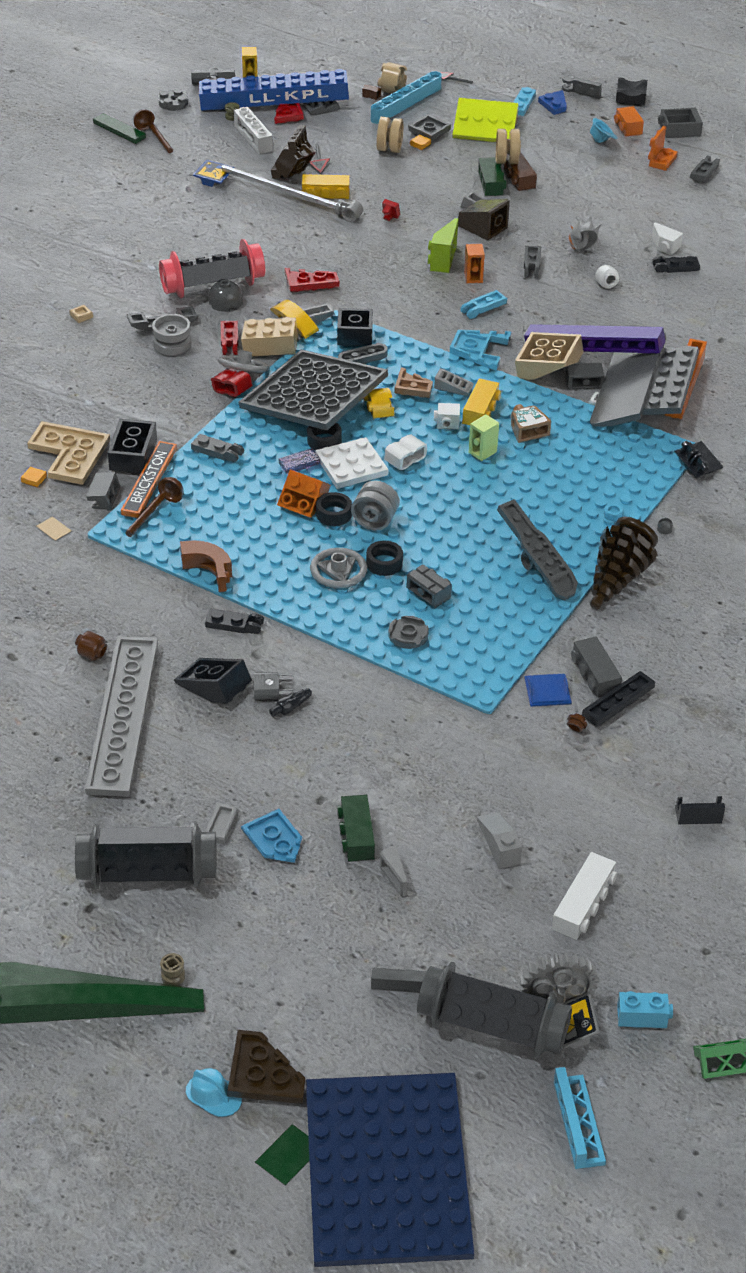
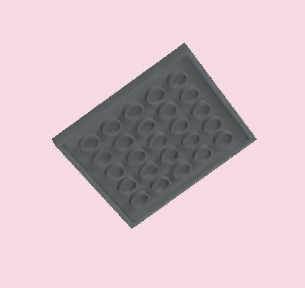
(313, 389)

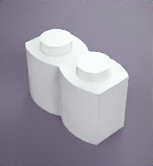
(405, 452)

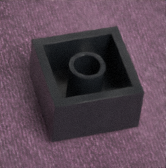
(354, 327)

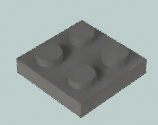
(429, 127)

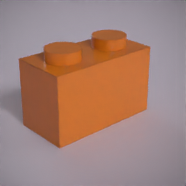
(629, 121)
(474, 263)

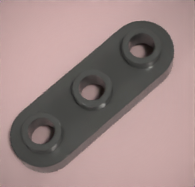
(365, 354)

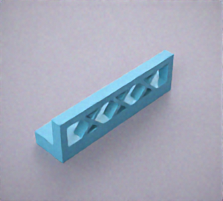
(573, 1121)

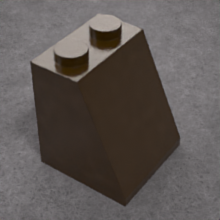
(485, 217)

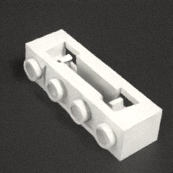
(253, 131)

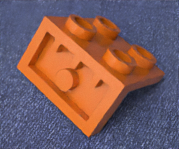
(659, 156)

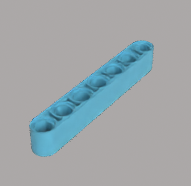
(406, 96)

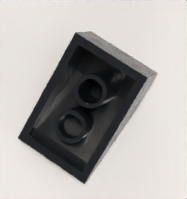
(215, 678)

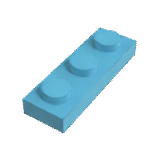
(524, 99)

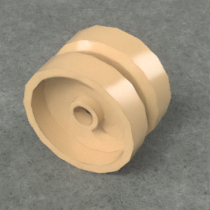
(390, 134)
(508, 146)

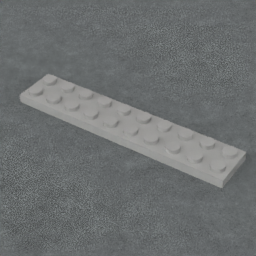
(122, 717)

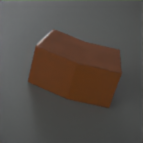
(371, 91)

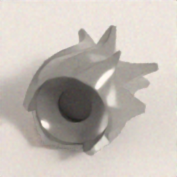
(584, 235)

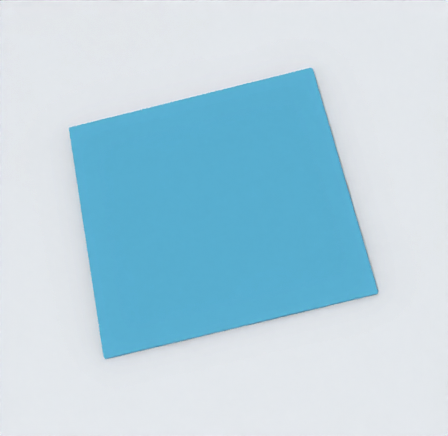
(444, 520)

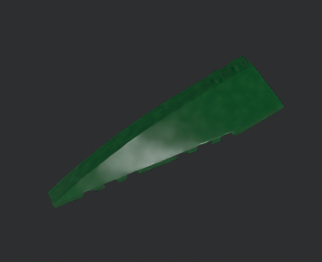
(58, 994)

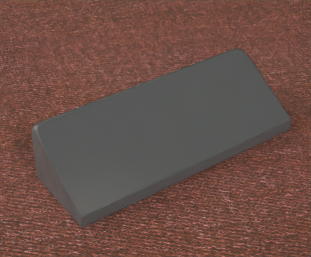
(397, 979)

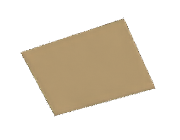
(53, 528)

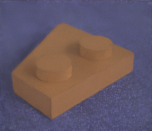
(413, 385)

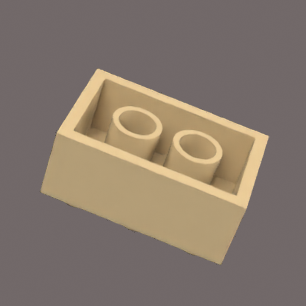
(270, 336)

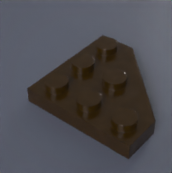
(263, 1071)

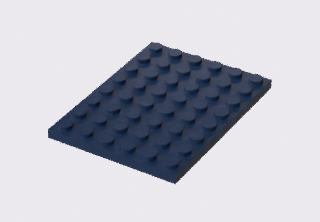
(387, 1170)

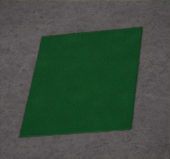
(286, 1155)

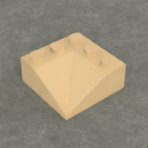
(547, 353)

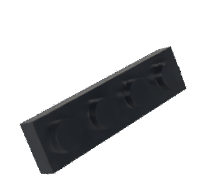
(618, 698)

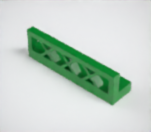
(720, 1049)

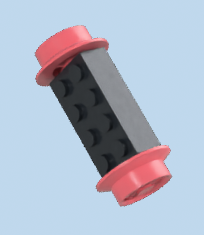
(186, 273)

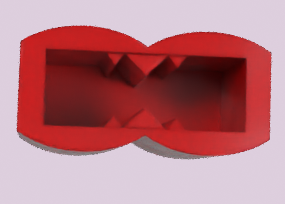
(231, 382)

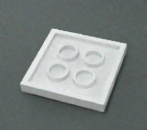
(351, 462)

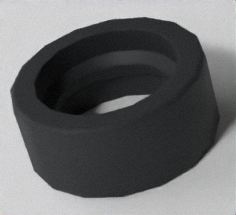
(318, 443)
(333, 499)
(384, 568)

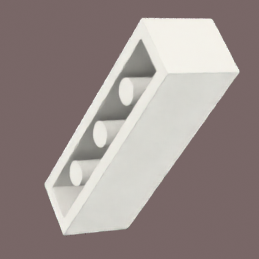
(584, 895)

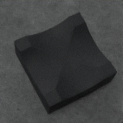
(631, 92)

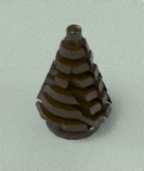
(621, 557)

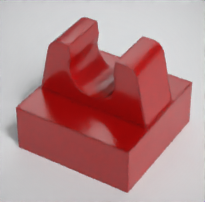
(390, 209)

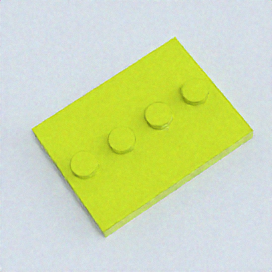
(482, 118)

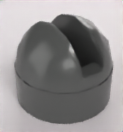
(665, 526)

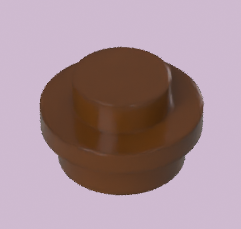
(576, 722)

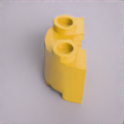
(379, 403)

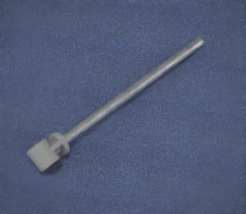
(349, 211)

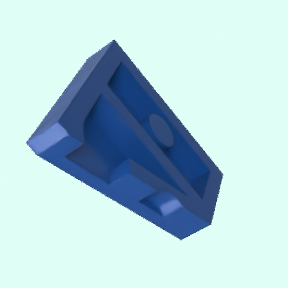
(554, 102)

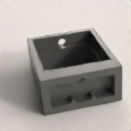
(681, 122)

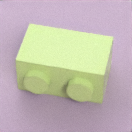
(483, 437)

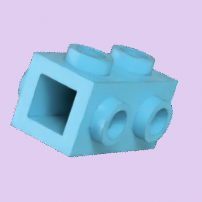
(643, 1010)

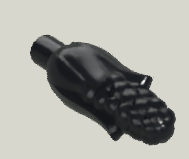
(289, 703)

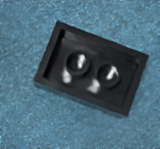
(132, 445)

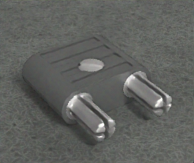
(267, 685)

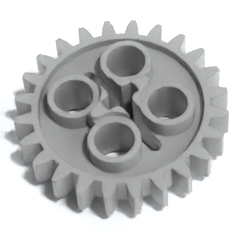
(563, 974)

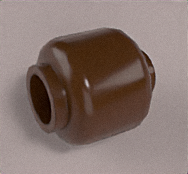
(91, 645)

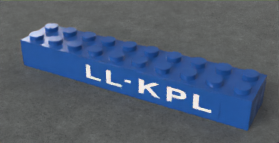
(274, 89)

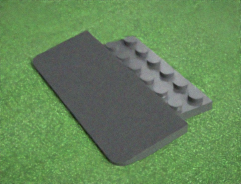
(644, 385)

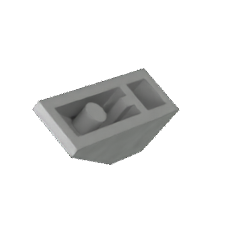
(501, 840)

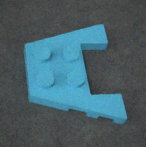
(473, 345)

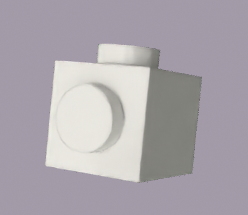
(447, 416)

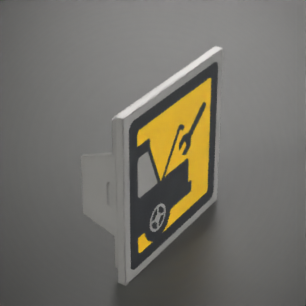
(582, 1022)

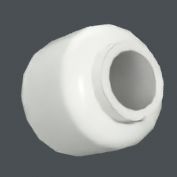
(607, 276)

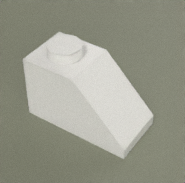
(666, 239)

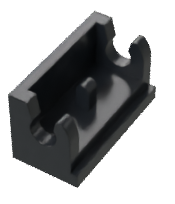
(700, 812)

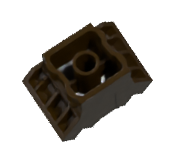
(294, 156)

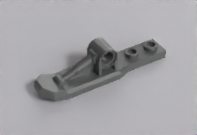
(539, 551)

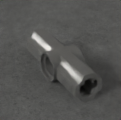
(200, 75)

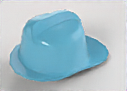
(601, 131)
(209, 1092)

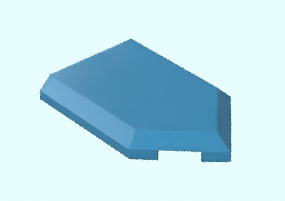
(274, 836)

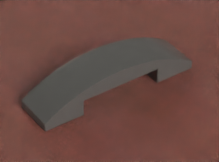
(144, 323)

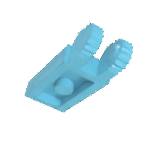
(483, 304)

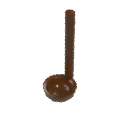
(144, 120)
(169, 489)

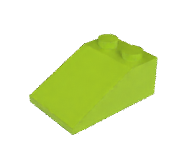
(443, 247)

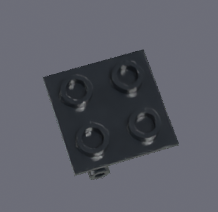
(698, 458)

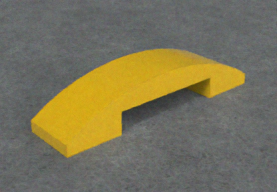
(305, 324)

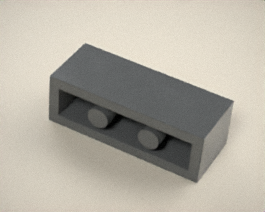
(595, 666)

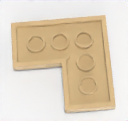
(76, 450)

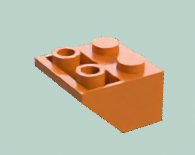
(302, 493)

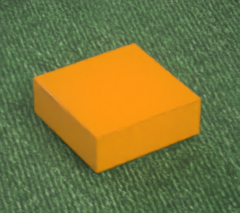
(420, 142)
(33, 476)

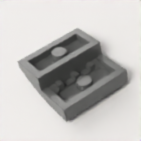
(321, 107)

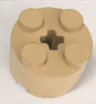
(392, 77)

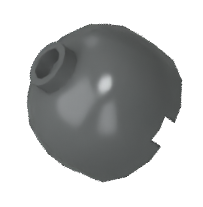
(225, 295)

